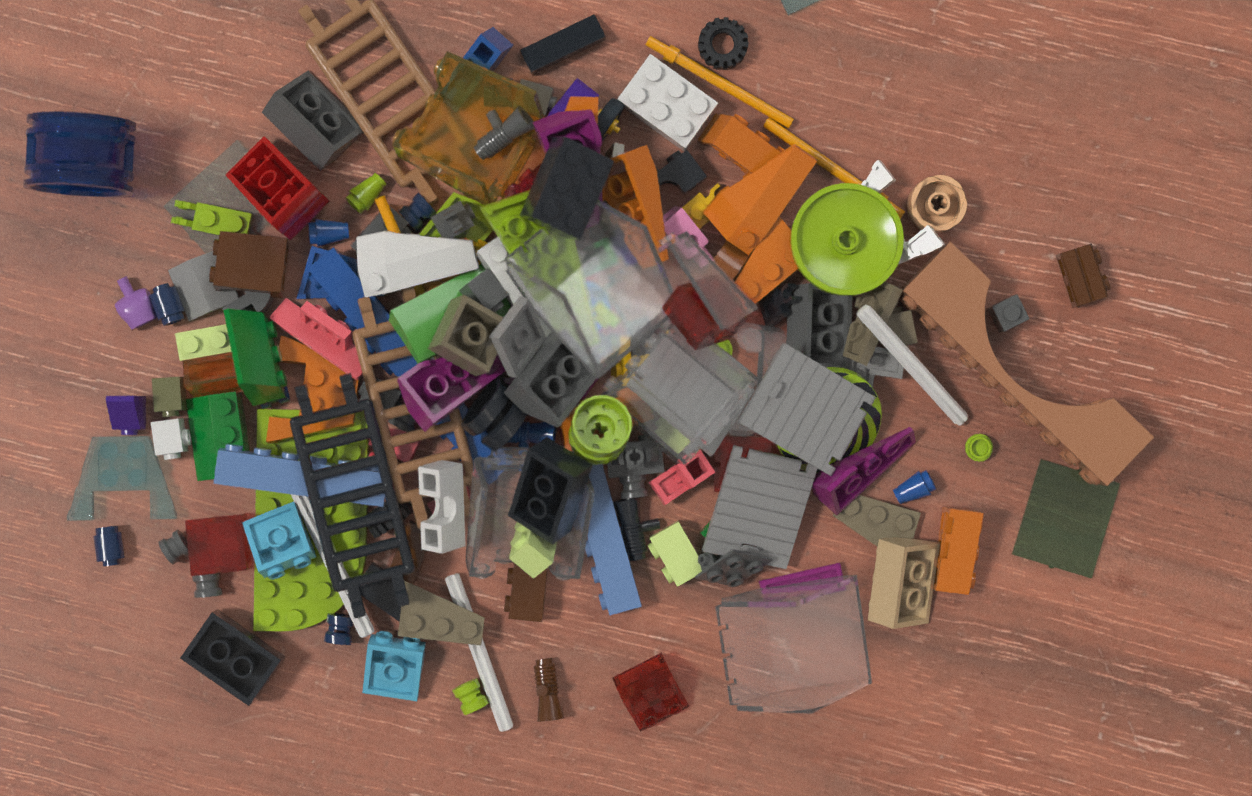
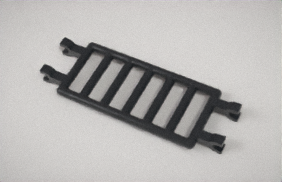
(385, 487)

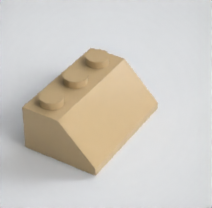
(903, 582)

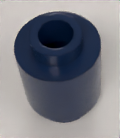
(167, 304)
(108, 545)

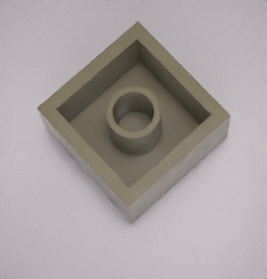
(466, 334)

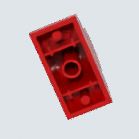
(277, 188)

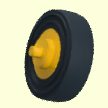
(609, 117)

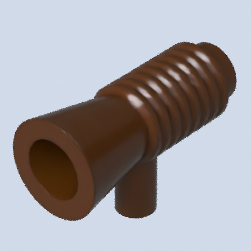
(547, 690)

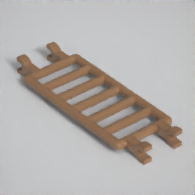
(343, 89)
(375, 388)

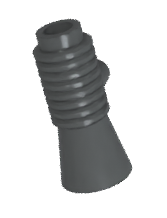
(503, 132)

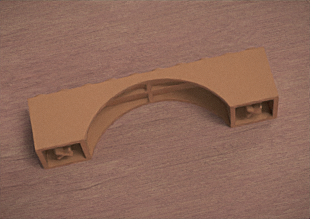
(1092, 436)

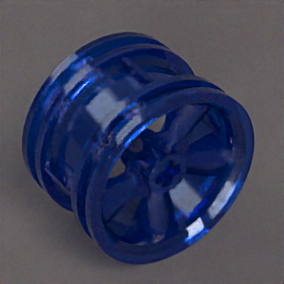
(79, 154)

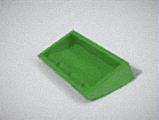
(420, 317)

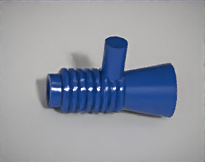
(533, 433)

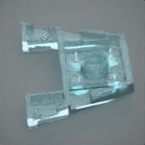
(121, 465)

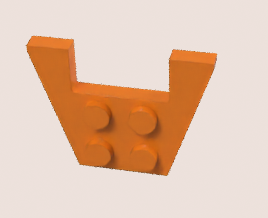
(323, 387)

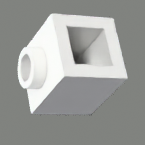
(170, 438)

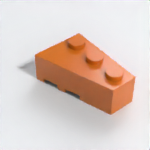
(768, 263)
(957, 550)

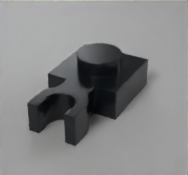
(775, 304)

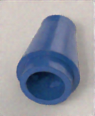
(326, 232)
(915, 487)

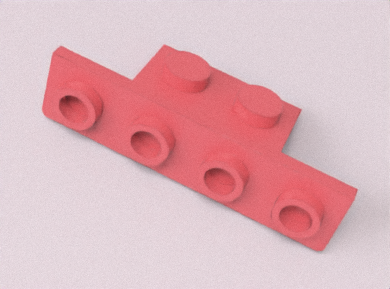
(320, 333)

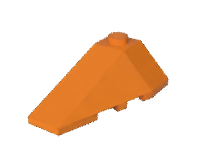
(634, 191)
(754, 203)

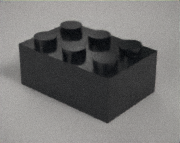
(566, 188)
(550, 490)
(232, 657)

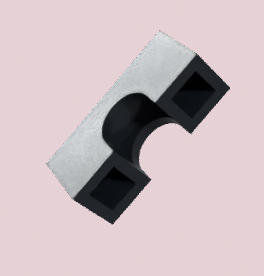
(681, 172)

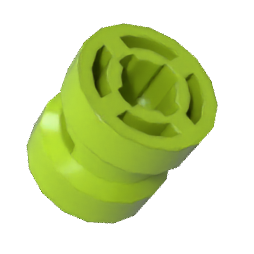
(470, 696)

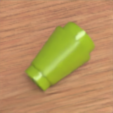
(363, 195)

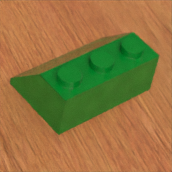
(255, 355)
(213, 424)

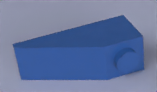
(489, 49)

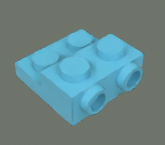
(279, 541)
(393, 666)

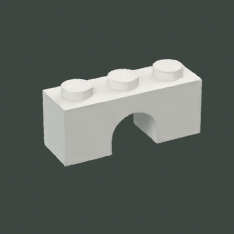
(446, 526)

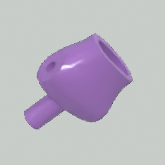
(135, 306)

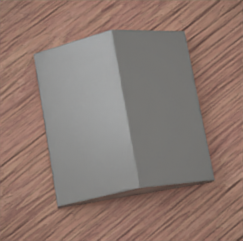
(196, 291)

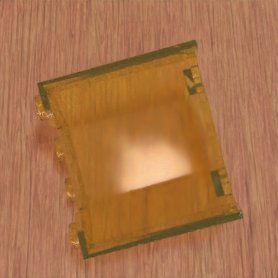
(454, 121)

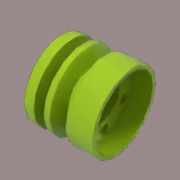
(608, 417)

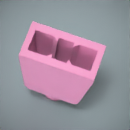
(678, 221)

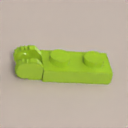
(213, 218)

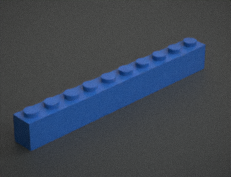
(344, 290)

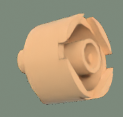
(951, 199)

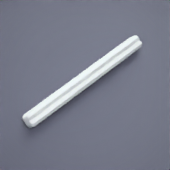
(912, 364)
(362, 624)
(482, 660)

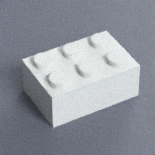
(667, 102)

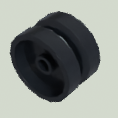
(493, 416)

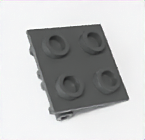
(730, 568)

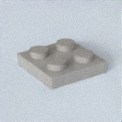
(518, 337)

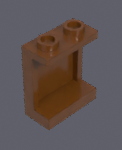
(250, 263)

